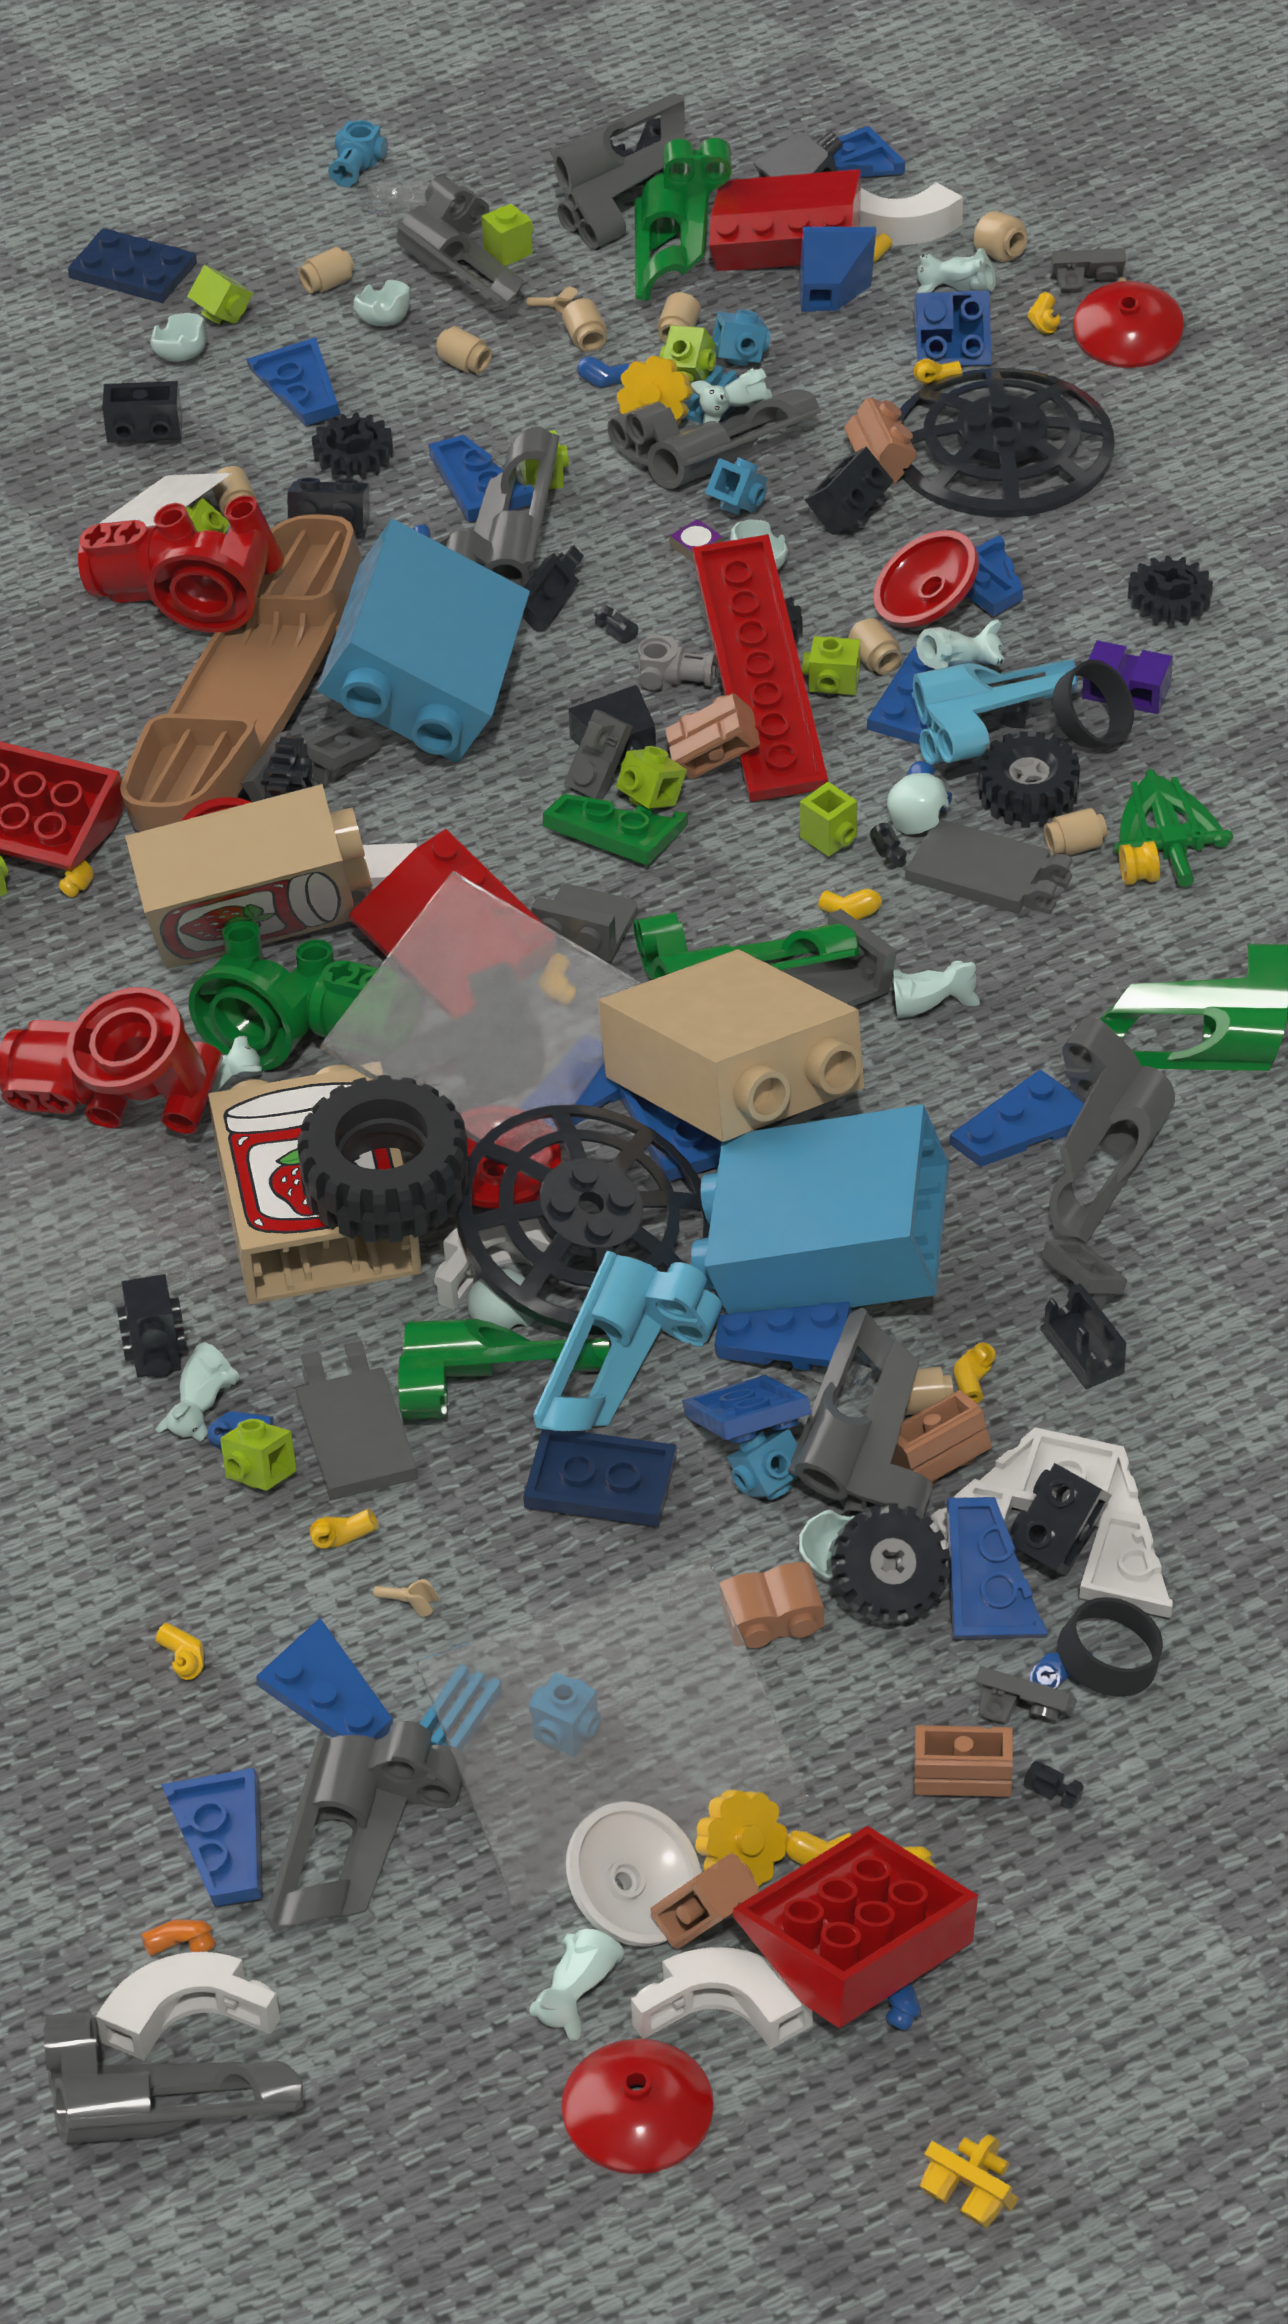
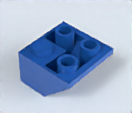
(834, 266)
(953, 327)

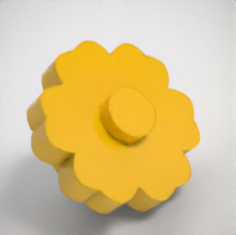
(655, 382)
(747, 1828)

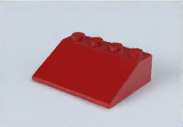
(763, 218)
(55, 806)
(407, 890)
(858, 1924)

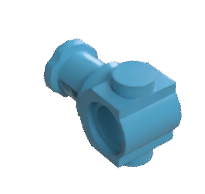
(358, 148)

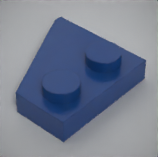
(869, 153)
(995, 583)

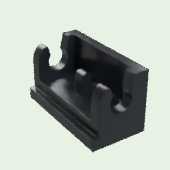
(1084, 1338)

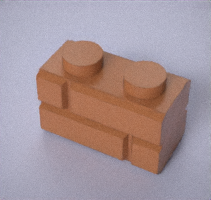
(884, 435)
(712, 735)
(942, 1437)
(963, 1760)
(704, 1900)

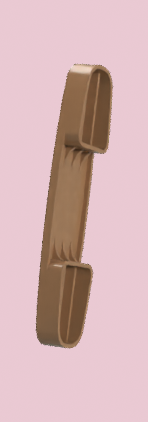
(246, 678)

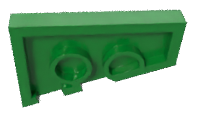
(624, 832)

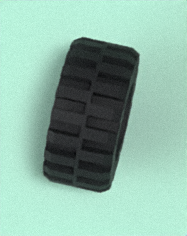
(384, 1200)

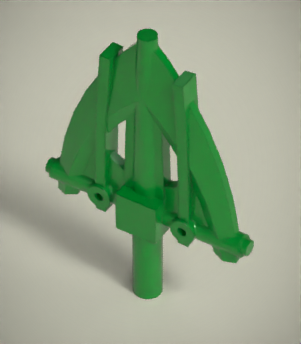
(1170, 836)

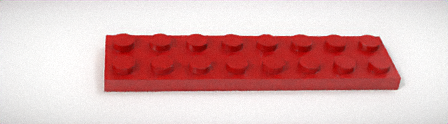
(760, 664)

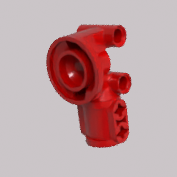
(191, 576)
(115, 1051)

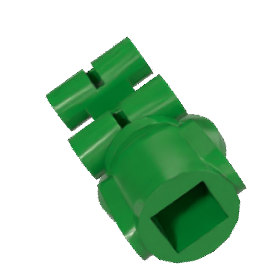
(266, 1000)

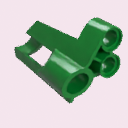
(676, 204)
(665, 951)
(1240, 1019)
(468, 1349)

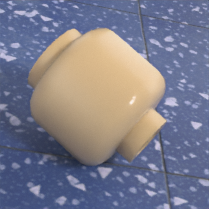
(1000, 236)

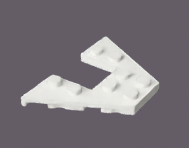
(1123, 1551)

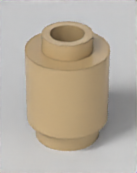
(326, 270)
(678, 310)
(585, 324)
(463, 350)
(232, 486)
(878, 647)
(1075, 832)
(928, 1388)

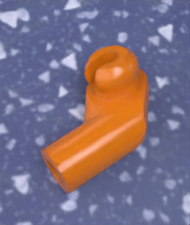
(176, 1932)

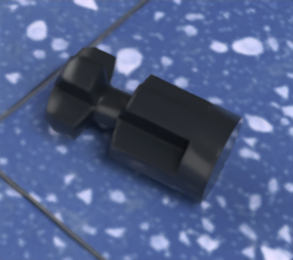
(618, 624)
(1016, 714)
(888, 845)
(1051, 1783)

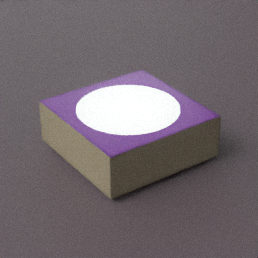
(693, 535)

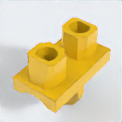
(949, 2169)

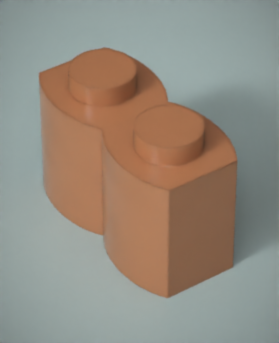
(775, 1603)

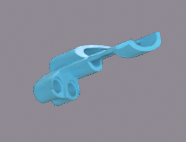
(954, 695)
(631, 1306)

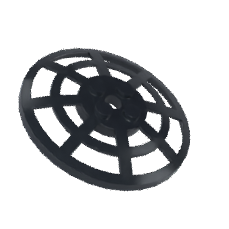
(1019, 436)
(559, 1206)

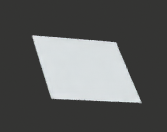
(168, 490)

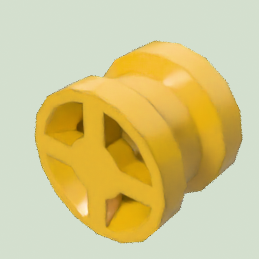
(1139, 863)

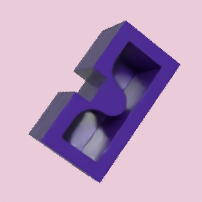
(1145, 675)

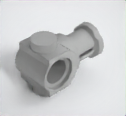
(667, 664)

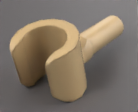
(559, 302)
(417, 1594)

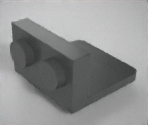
(588, 918)
(855, 977)

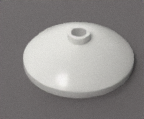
(642, 1852)

